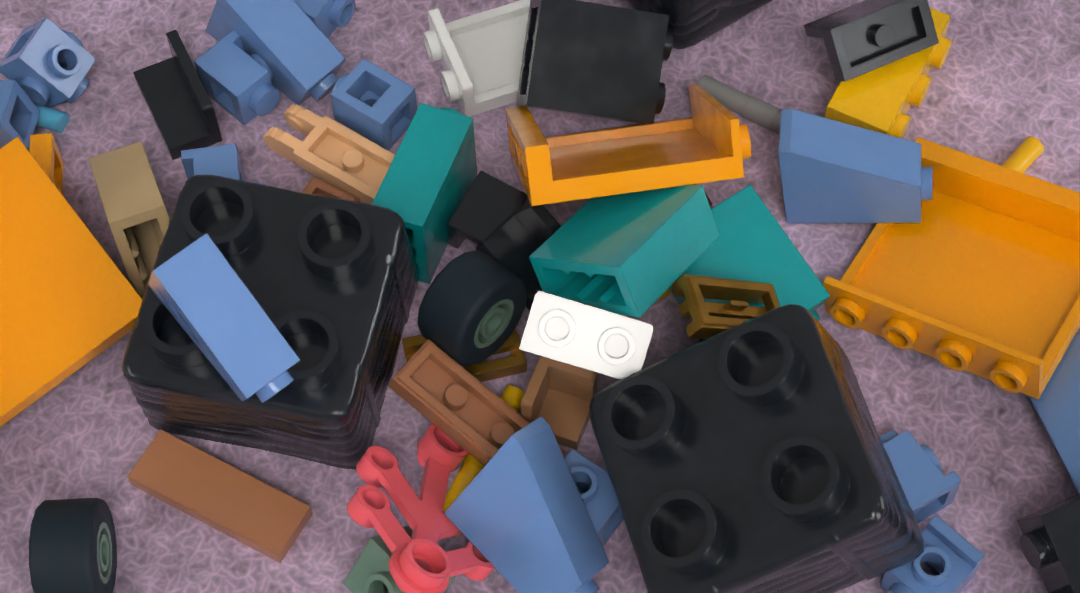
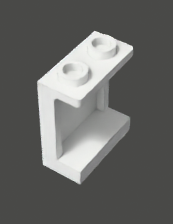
(479, 55)
(586, 336)

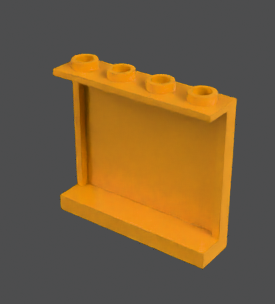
(628, 157)
(979, 280)
(57, 286)

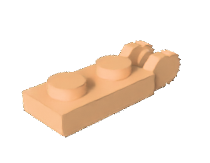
(332, 153)

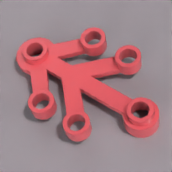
(417, 561)

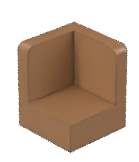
(561, 397)

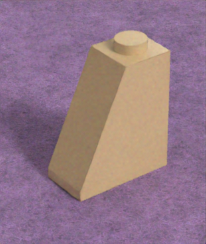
(132, 209)

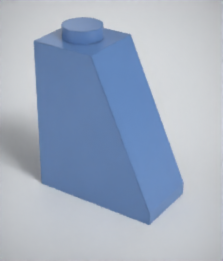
(286, 39)
(849, 173)
(224, 320)
(531, 517)

